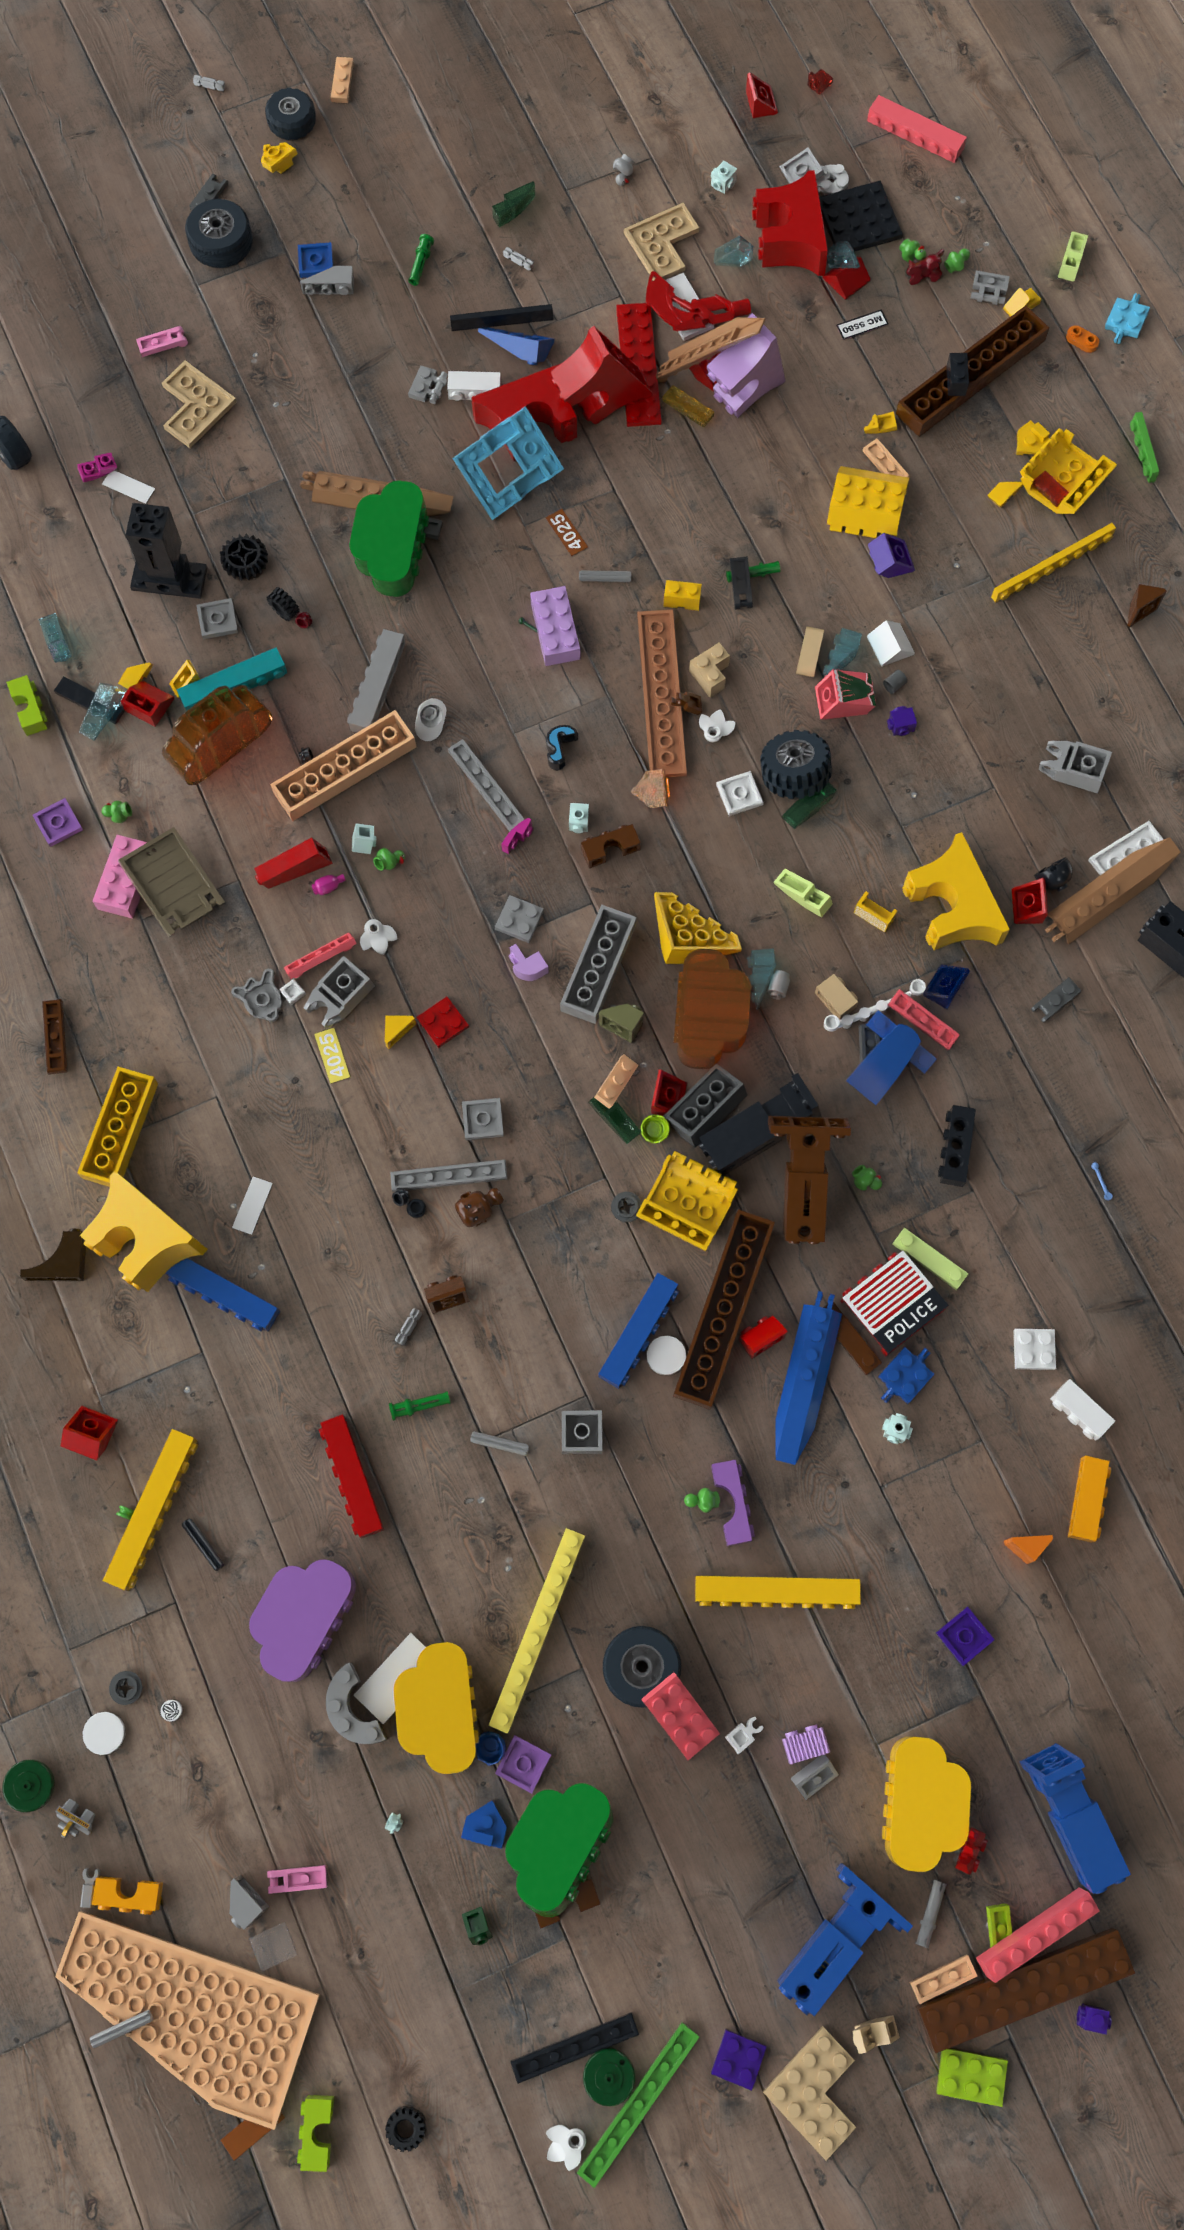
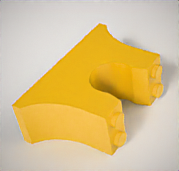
(962, 884)
(157, 1237)

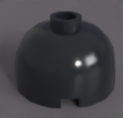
(1056, 875)

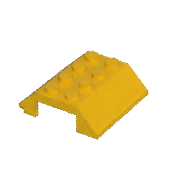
(1070, 468)
(866, 502)
(688, 1200)

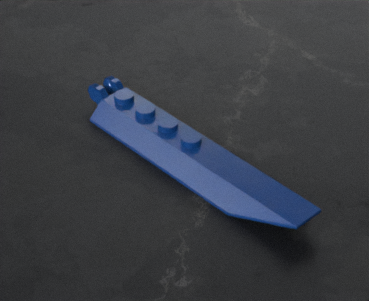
(805, 1379)

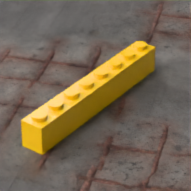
(150, 1510)
(777, 1591)

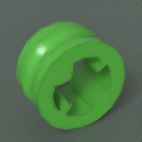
(125, 1512)

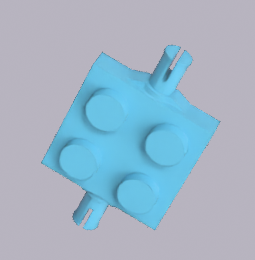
(1127, 318)

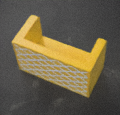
(874, 913)

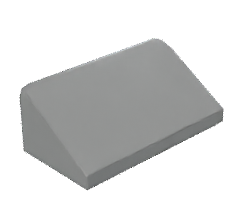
(814, 1776)

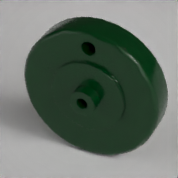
(28, 1785)
(609, 2077)

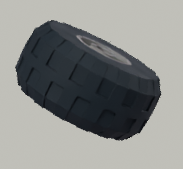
(290, 114)
(13, 448)

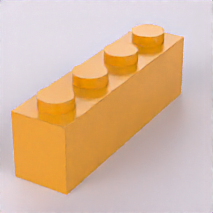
(1089, 1499)

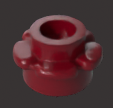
(303, 619)

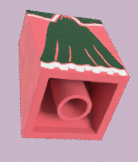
(845, 694)

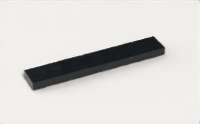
(501, 317)
(574, 2047)

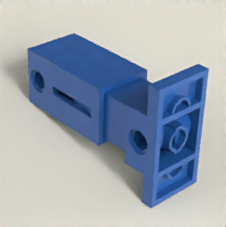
(1077, 1818)
(837, 1944)

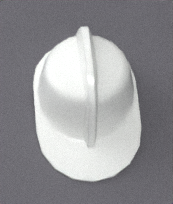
(430, 719)

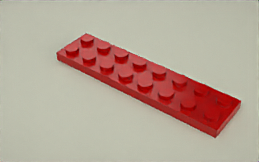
(637, 343)

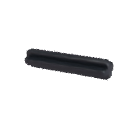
(202, 1544)

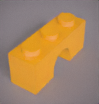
(109, 1894)

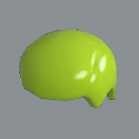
(655, 1129)

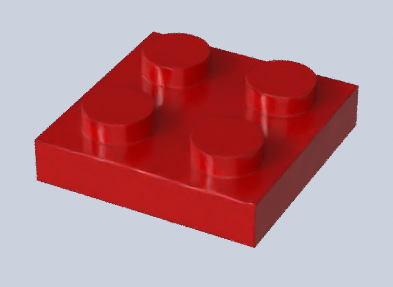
(442, 1022)

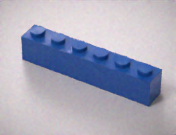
(223, 1292)
(639, 1328)

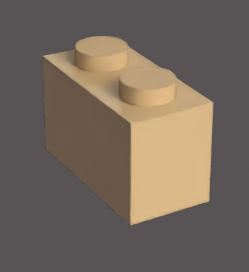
(836, 996)

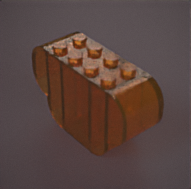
(215, 732)
(711, 1010)

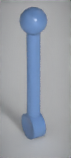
(1108, 1196)

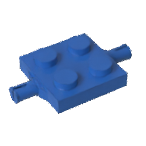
(905, 1375)

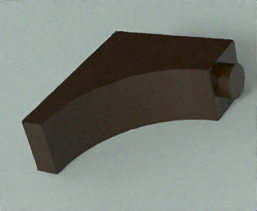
(65, 1263)

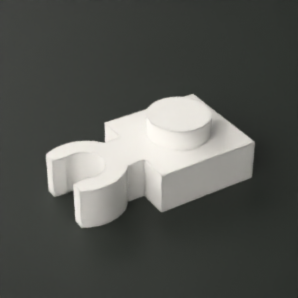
(742, 1736)

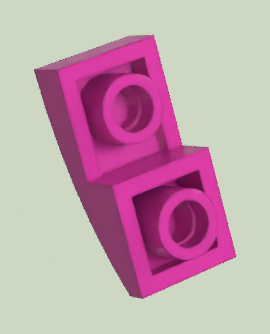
(101, 466)
(519, 832)

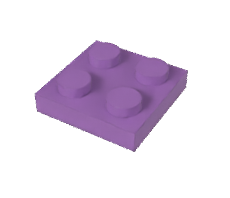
(57, 822)
(523, 1764)

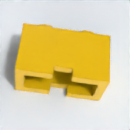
(682, 595)

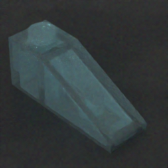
(842, 256)
(55, 638)

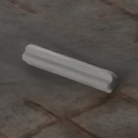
(605, 576)
(499, 1443)
(121, 2028)

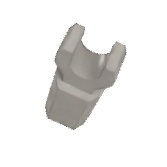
(88, 1888)

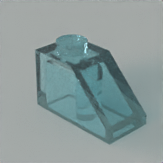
(734, 253)

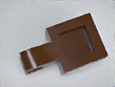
(689, 701)

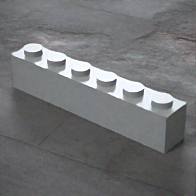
(377, 680)

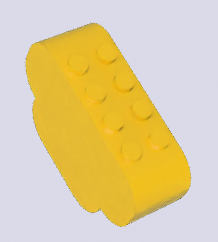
(436, 1709)
(925, 1804)

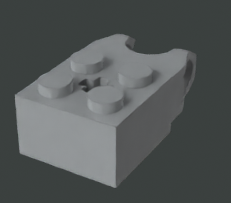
(1077, 764)
(335, 995)

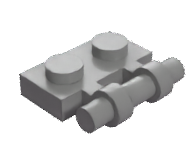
(990, 283)
(423, 382)

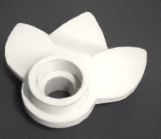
(716, 724)
(379, 939)
(562, 2147)

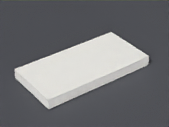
(684, 290)
(1133, 841)
(378, 1690)

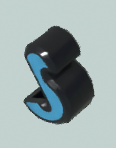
(554, 740)

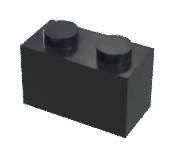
(957, 374)

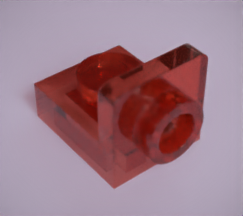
(819, 81)

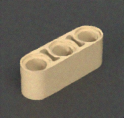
(810, 651)

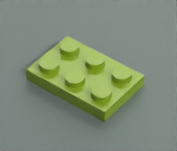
(972, 2076)

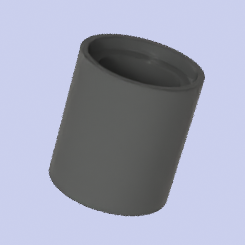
(895, 681)

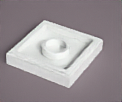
(739, 793)

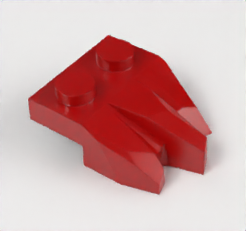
(968, 1856)

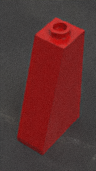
(293, 863)

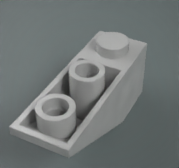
(330, 281)

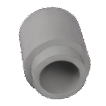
(779, 985)

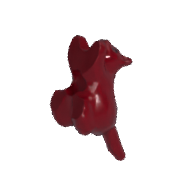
(927, 267)

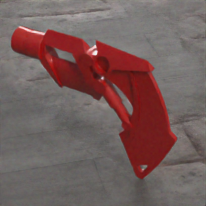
(661, 295)

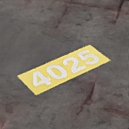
(332, 1055)

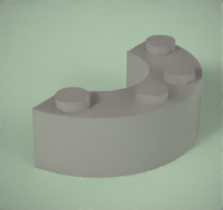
(340, 1712)

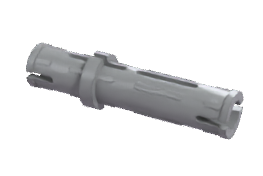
(931, 1914)

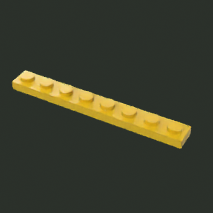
(1050, 564)

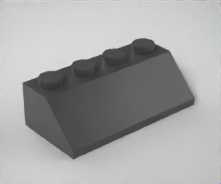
(706, 1104)

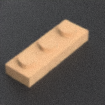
(342, 80)
(883, 459)
(616, 1081)
(943, 1979)

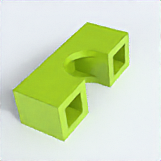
(32, 718)
(315, 2154)

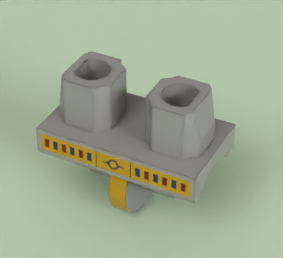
(66, 1814)

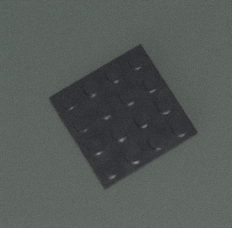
(860, 216)

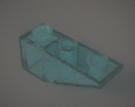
(845, 650)
(101, 710)
(763, 967)

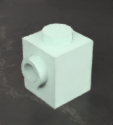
(578, 817)
(363, 838)

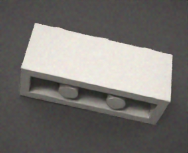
(465, 385)
(1082, 1410)

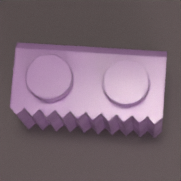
(806, 1744)

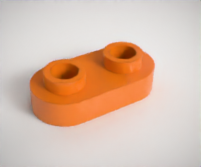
(1082, 339)

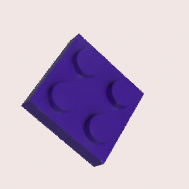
(964, 1636)
(738, 2059)

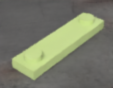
(930, 1258)

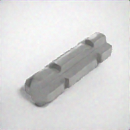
(209, 83)
(518, 258)
(408, 1326)

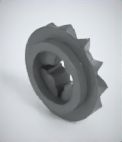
(618, 1202)
(119, 1695)

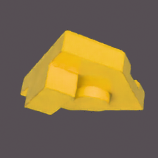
(278, 157)
(1031, 438)

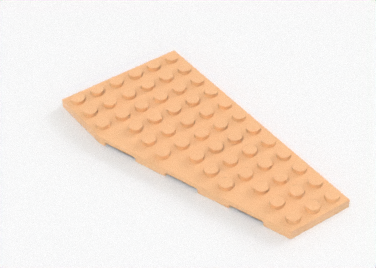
(213, 2022)

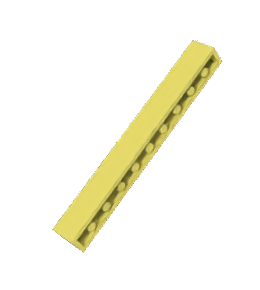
(537, 1631)

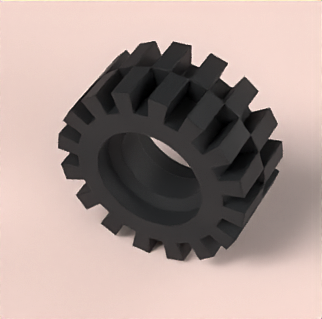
(283, 604)
(419, 2129)

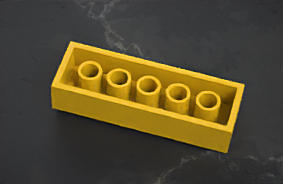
(118, 1126)

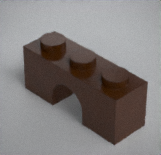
(624, 838)
(586, 1899)

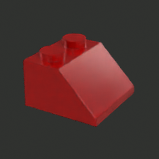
(763, 1336)
(88, 1432)

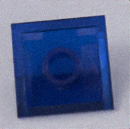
(946, 984)

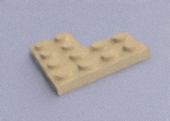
(654, 239)
(203, 404)
(802, 2088)

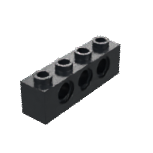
(965, 1117)

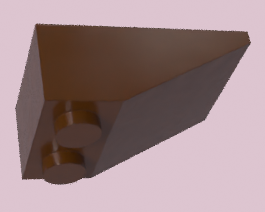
(446, 1294)

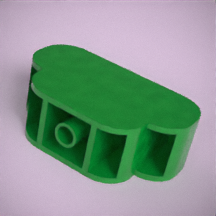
(390, 537)
(557, 1845)

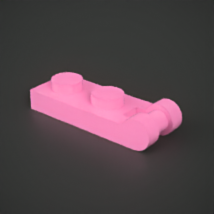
(162, 341)
(298, 1879)

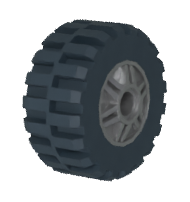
(796, 764)

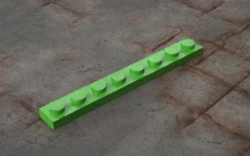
(637, 2105)

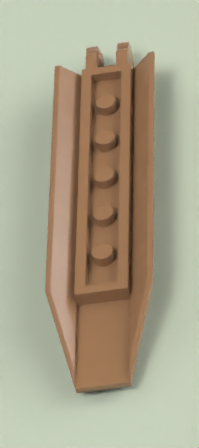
(709, 344)
(349, 490)
(1111, 890)

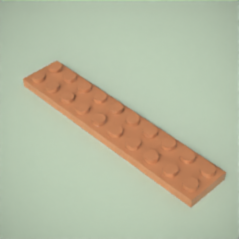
(661, 683)

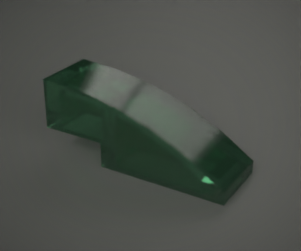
(514, 204)
(807, 807)
(617, 1120)

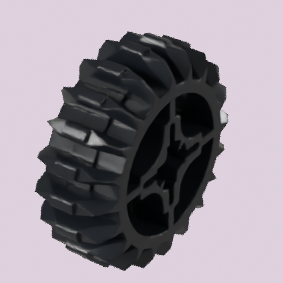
(233, 561)

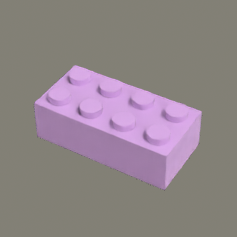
(555, 626)

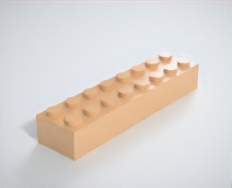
(343, 765)

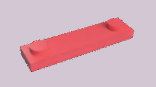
(320, 955)
(923, 1019)

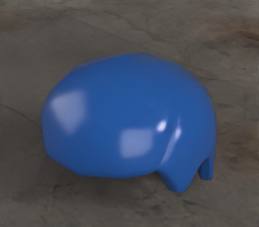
(490, 1748)

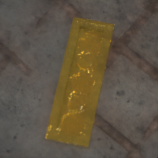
(688, 406)

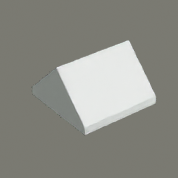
(890, 643)

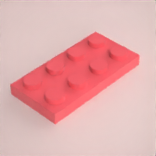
(680, 1716)

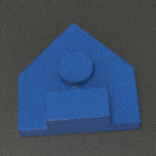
(485, 1826)

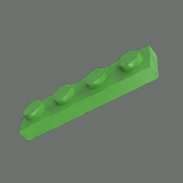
(1146, 452)

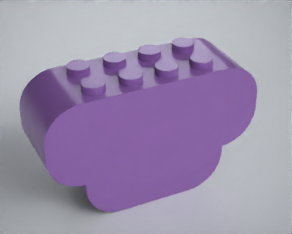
(300, 1616)

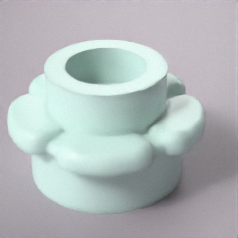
(394, 1823)

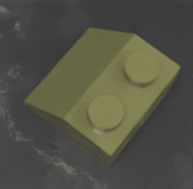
(622, 1020)

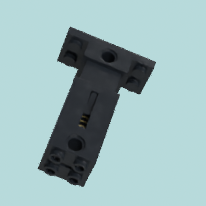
(157, 555)
(1165, 936)
(748, 1131)

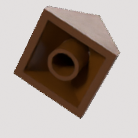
(1144, 602)

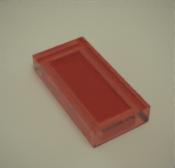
(1050, 488)

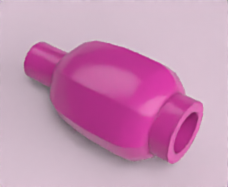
(327, 884)

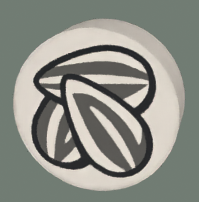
(171, 1710)

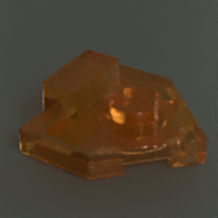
(653, 789)

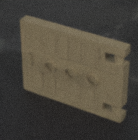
(171, 881)

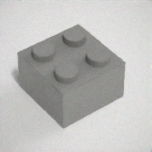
(582, 1432)

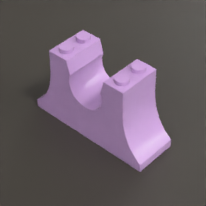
(746, 371)

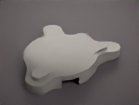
(260, 997)

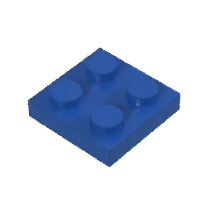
(314, 258)

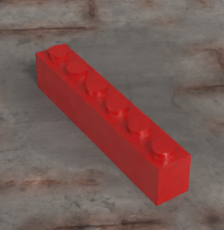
(351, 1476)

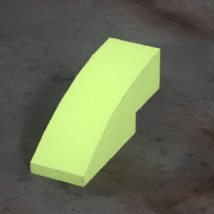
(1073, 256)
(804, 892)

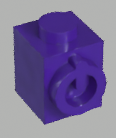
(902, 721)
(1093, 2018)

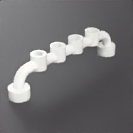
(832, 1022)

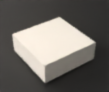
(292, 991)

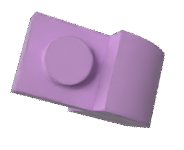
(529, 968)

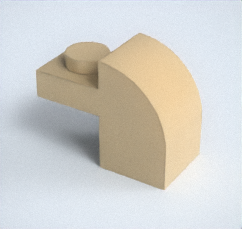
(875, 2033)

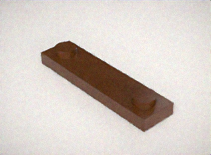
(54, 1036)
(855, 1345)

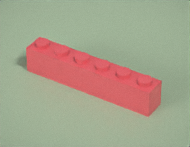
(916, 129)
(1037, 1934)

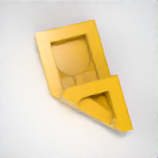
(881, 424)
(1003, 492)
(135, 674)

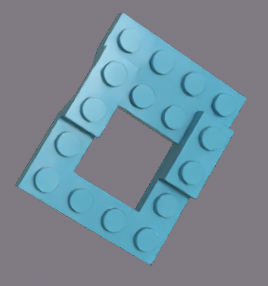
(529, 450)

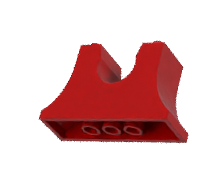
(791, 225)
(599, 378)
(537, 395)

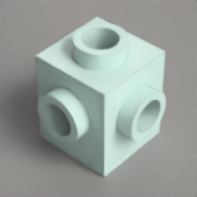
(723, 177)
(890, 1431)

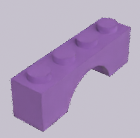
(727, 1476)

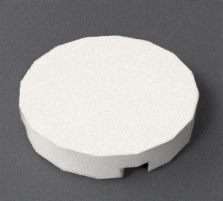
(666, 1355)
(103, 1733)

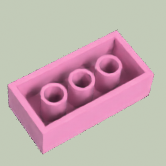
(115, 890)

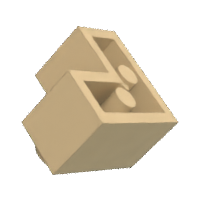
(707, 669)

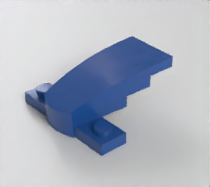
(888, 1058)

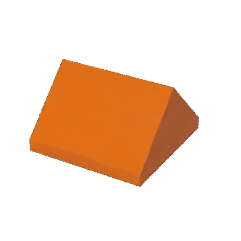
(1028, 1547)

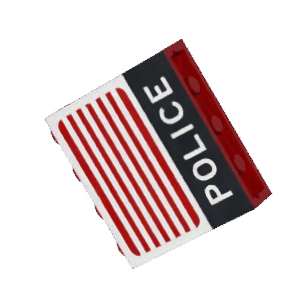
(894, 1301)

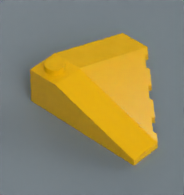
(685, 930)

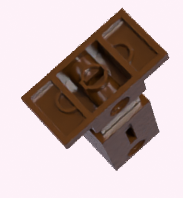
(806, 1173)

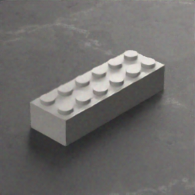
(598, 964)

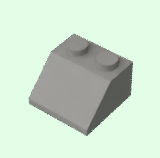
(245, 1903)

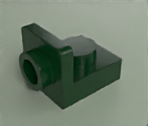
(477, 1926)

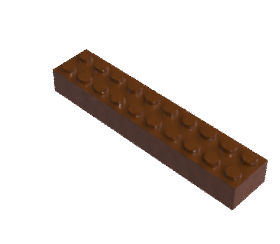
(986, 362)
(723, 1309)
(1026, 1990)

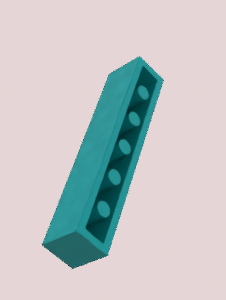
(251, 672)

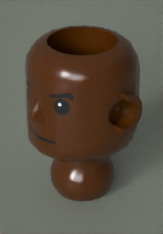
(476, 1207)

